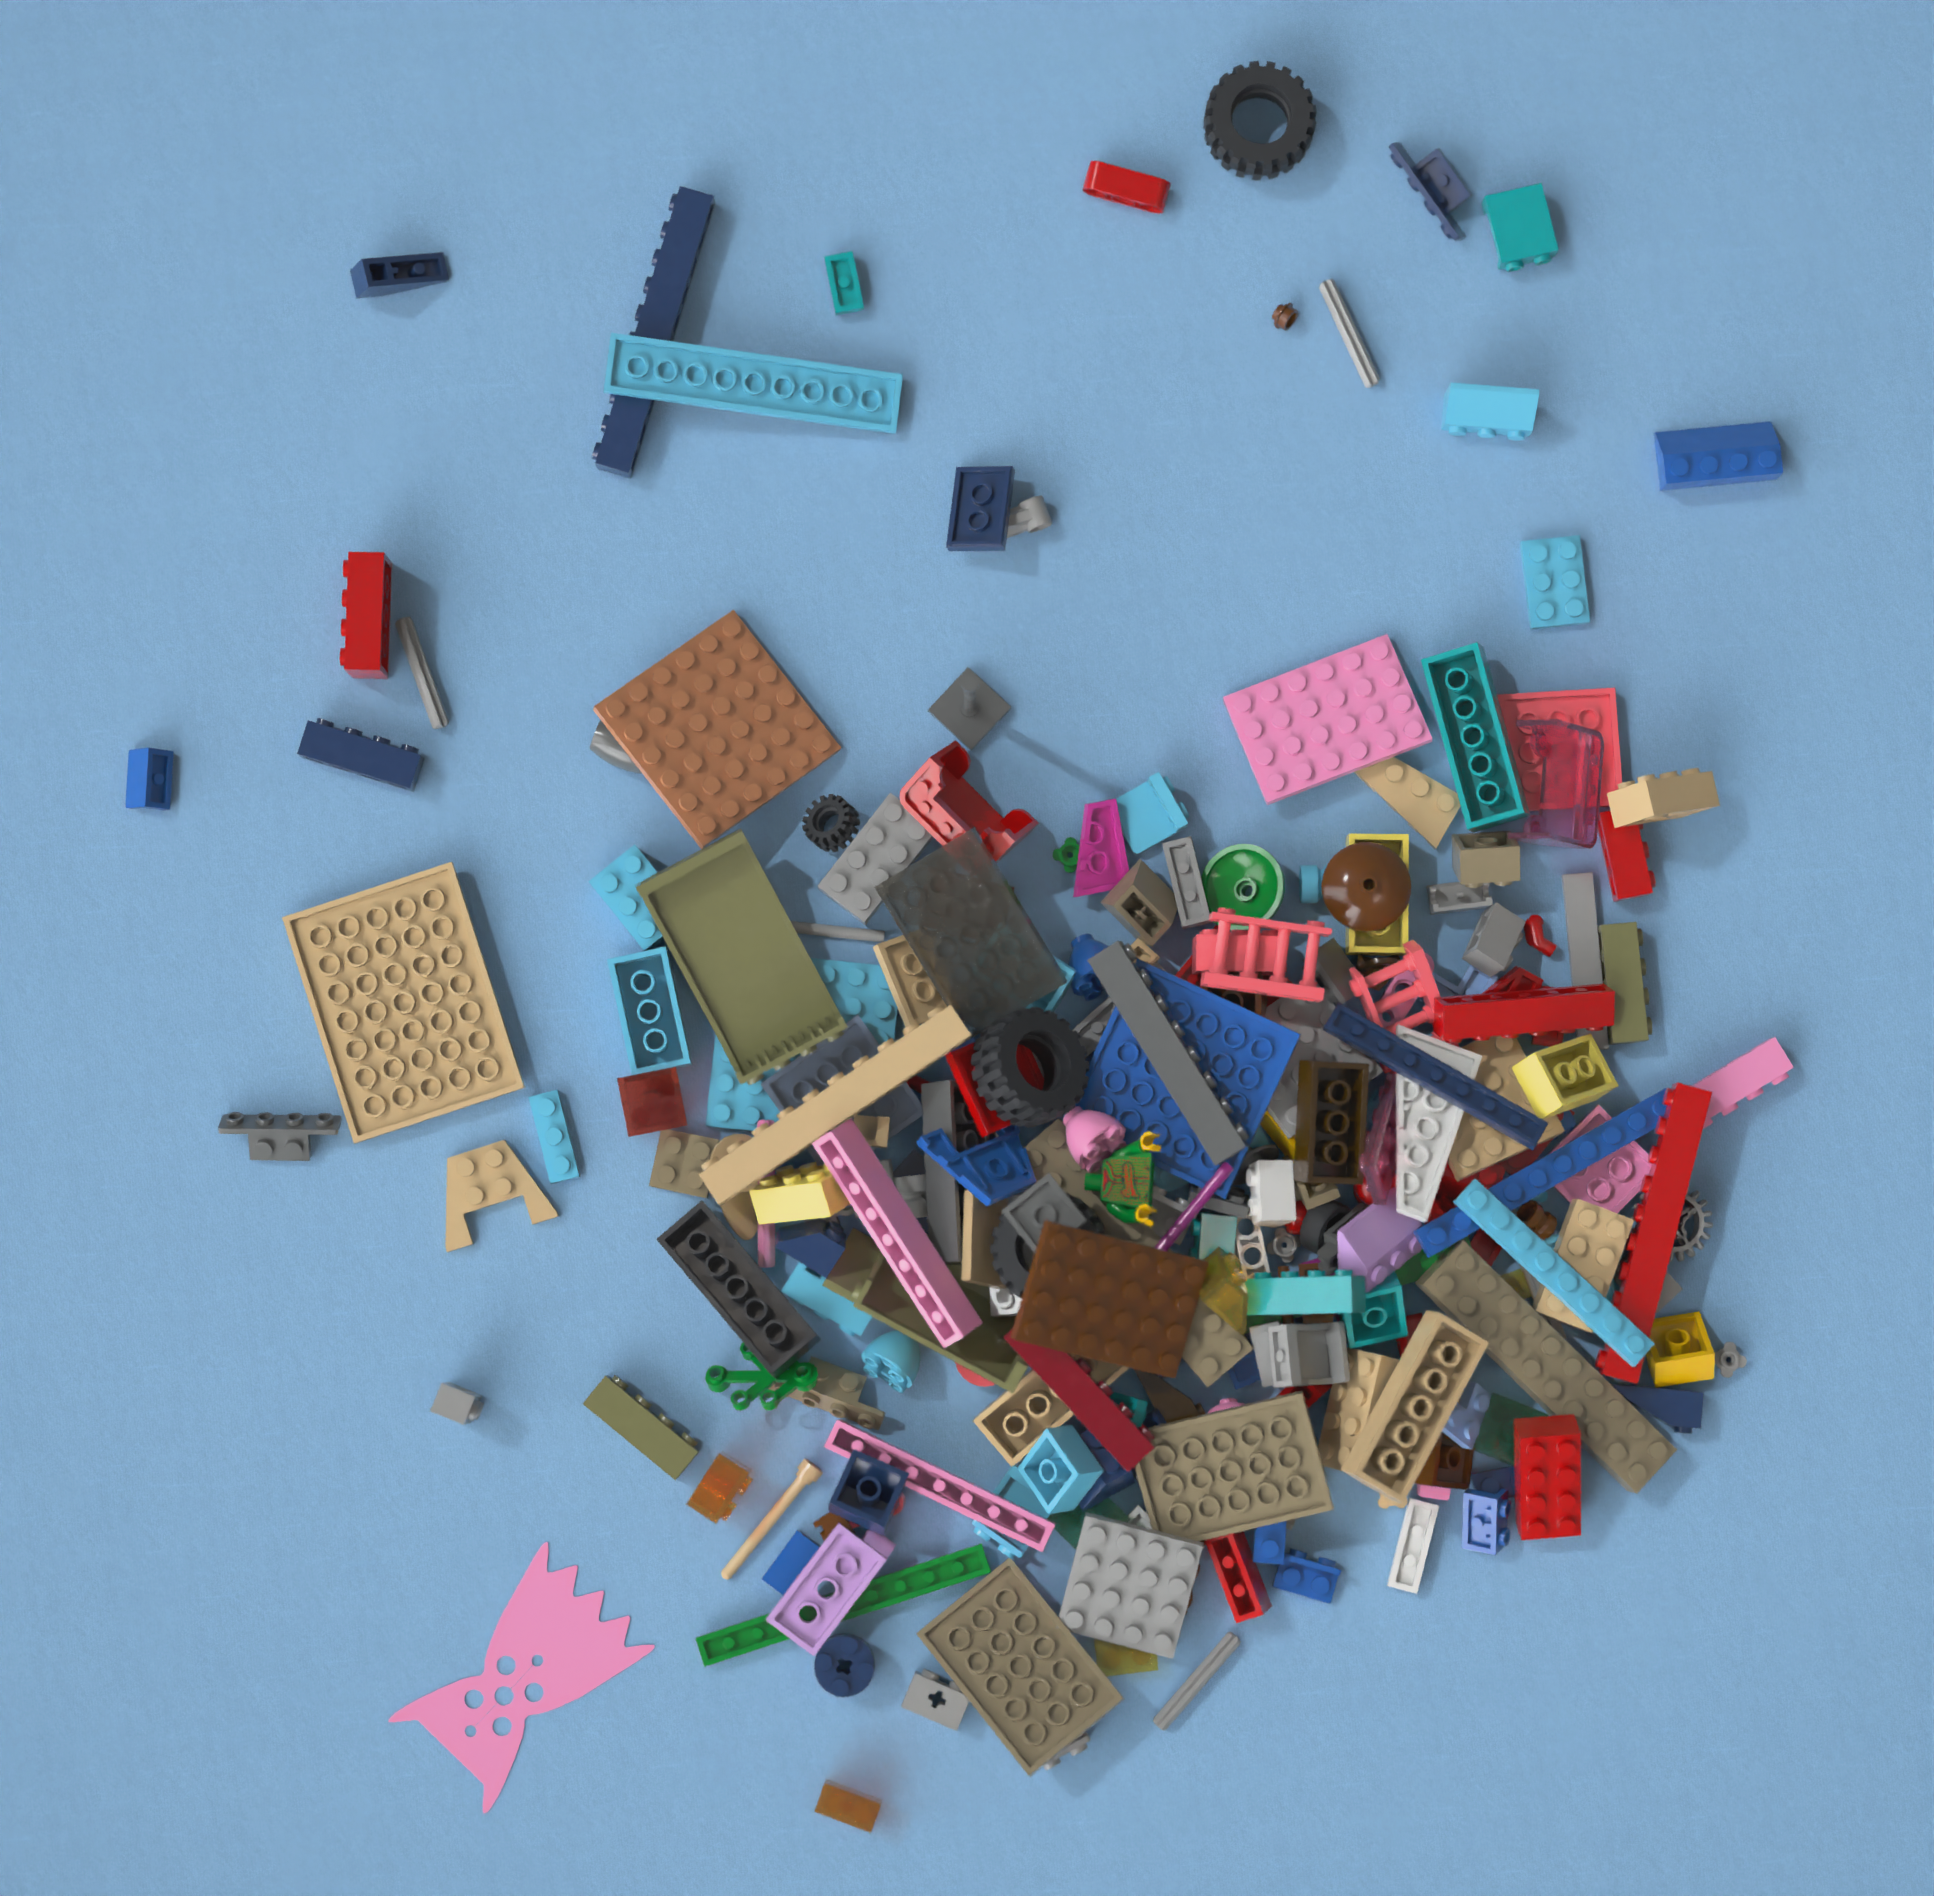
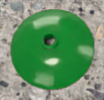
(1237, 869)

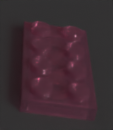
(1380, 1155)

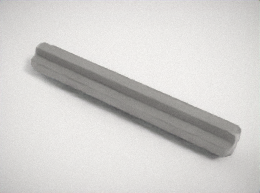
(1349, 333)
(421, 673)
(1196, 1681)

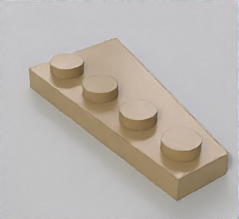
(1414, 796)

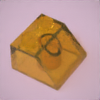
(1226, 1289)

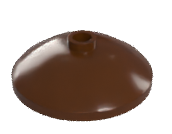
(1351, 902)

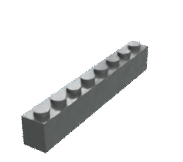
(1168, 1052)

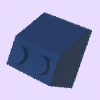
(813, 1243)
(1112, 1479)
(868, 1492)

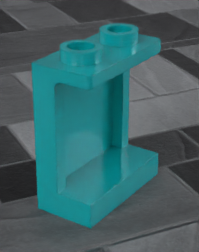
(1521, 227)

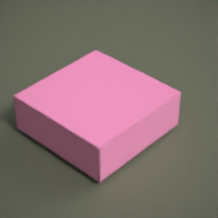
(1433, 1492)

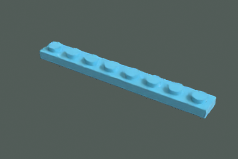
(1553, 1272)

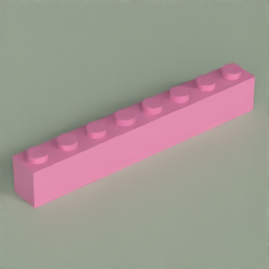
(897, 1233)
(946, 1487)

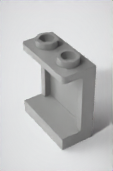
(1308, 1354)

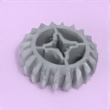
(1694, 1209)

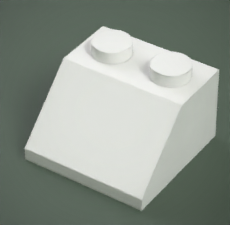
(1271, 1192)

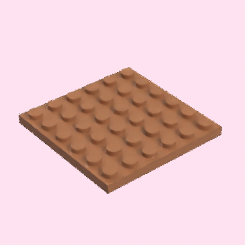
(717, 729)

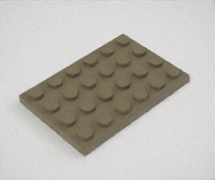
(1234, 1470)
(1018, 1668)

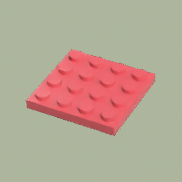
(1583, 707)

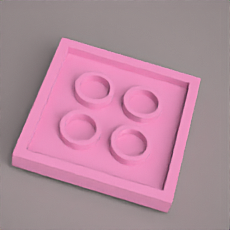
(1612, 1179)

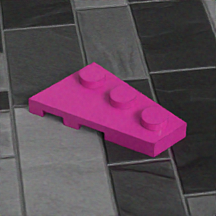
(1101, 849)

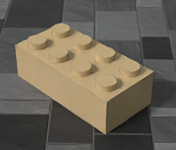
(1592, 1245)
(1352, 1404)

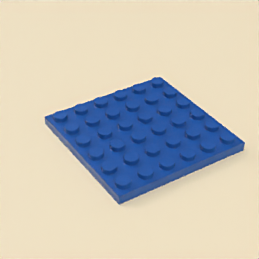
(1234, 1044)

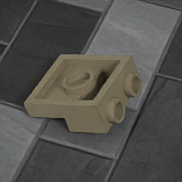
(680, 1161)

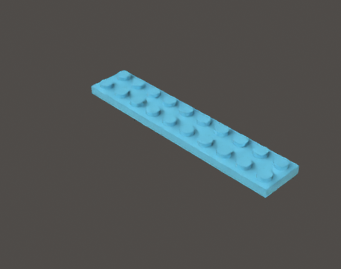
(752, 383)

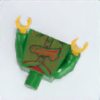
(1128, 1181)

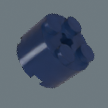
(839, 1681)

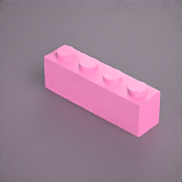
(1745, 1077)

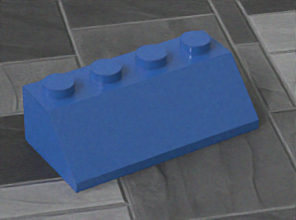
(1718, 456)

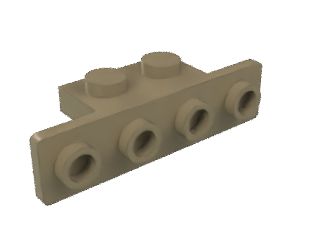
(838, 1394)

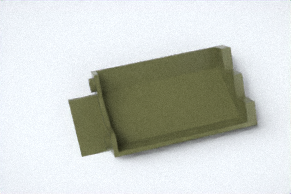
(874, 1288)

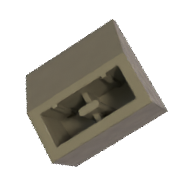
(1142, 904)

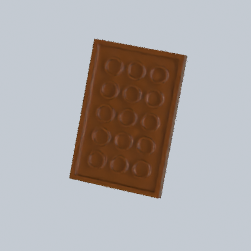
(1109, 1299)

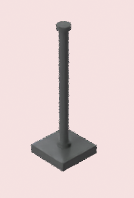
(969, 709)

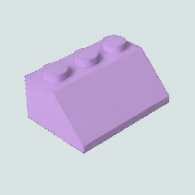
(1377, 1242)

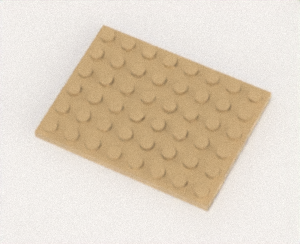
(403, 1002)

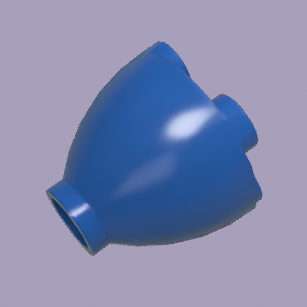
(1085, 980)

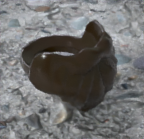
(1367, 966)

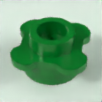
(1061, 854)

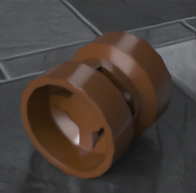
(1536, 1219)

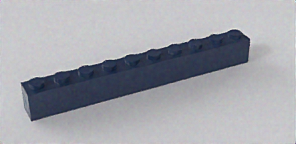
(656, 320)

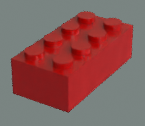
(367, 615)
(1547, 1477)

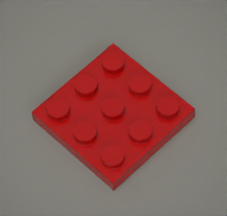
(961, 1067)

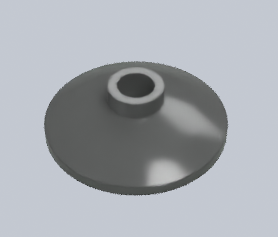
(1265, 1152)

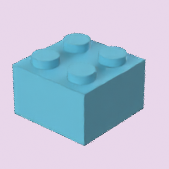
(1060, 1469)

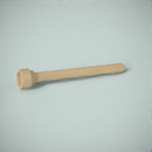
(806, 1475)

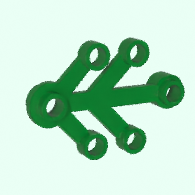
(763, 1381)

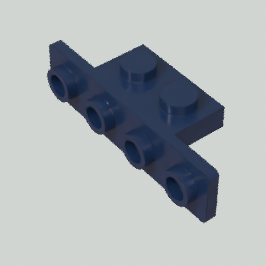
(1438, 185)

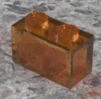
(848, 1805)

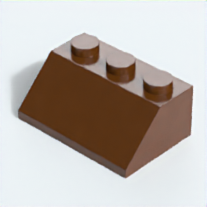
(1447, 1465)

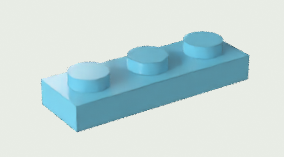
(554, 1136)

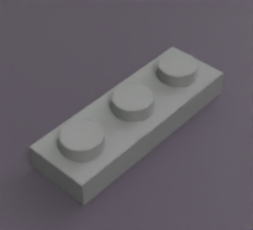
(1186, 882)

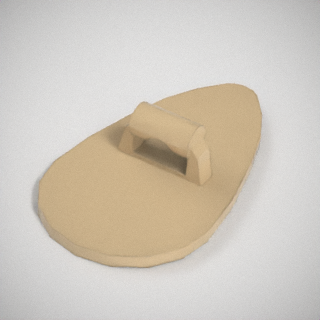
(739, 1210)

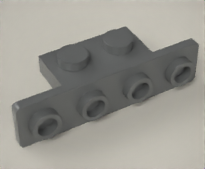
(279, 1135)

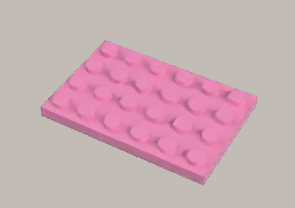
(1327, 719)

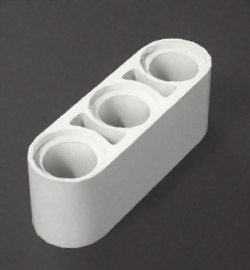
(1253, 1240)

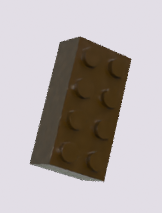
(1330, 1121)

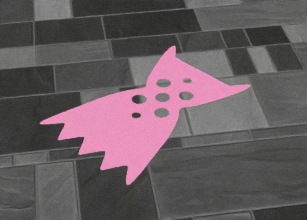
(576, 1657)

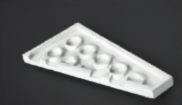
(1425, 1127)

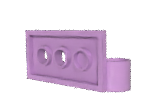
(847, 1564)

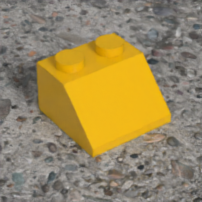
(1680, 1350)

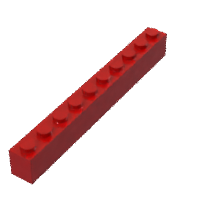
(1657, 1218)

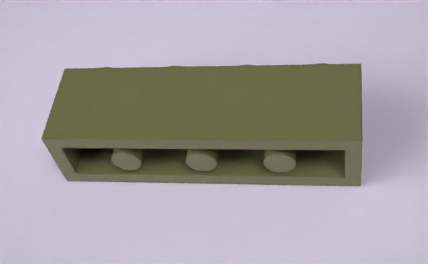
(1623, 973)
(641, 1427)

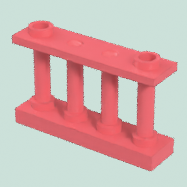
(1277, 984)
(1423, 986)

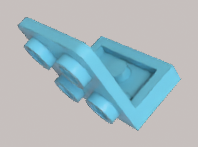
(1150, 813)

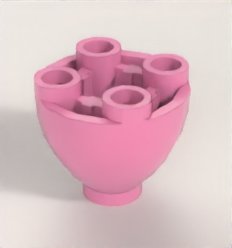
(1092, 1137)

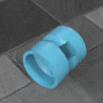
(1310, 883)

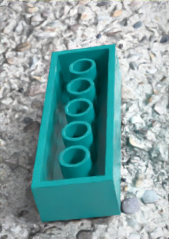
(1475, 737)

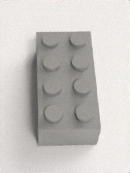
(879, 851)

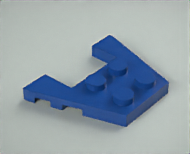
(987, 1170)

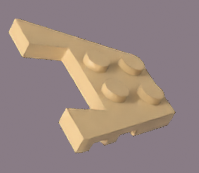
(485, 1179)

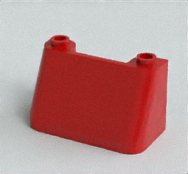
(951, 806)

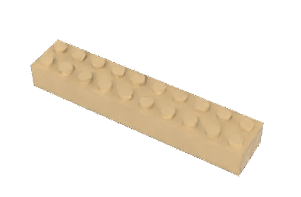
(834, 1105)

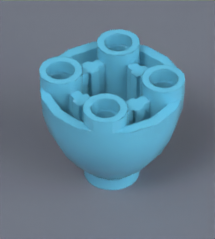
(894, 1359)

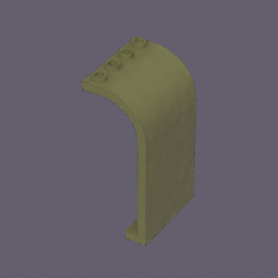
(741, 957)

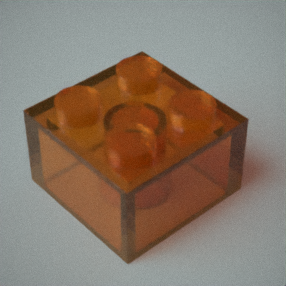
(719, 1488)

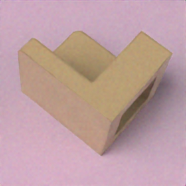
(874, 1129)

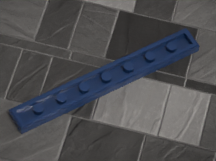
(1435, 1076)

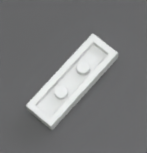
(1413, 1545)

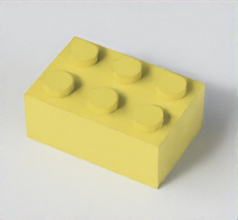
(1564, 1076)
(797, 1194)

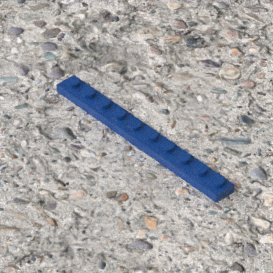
(1549, 1171)

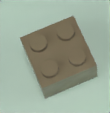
(1485, 858)

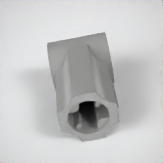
(1029, 516)

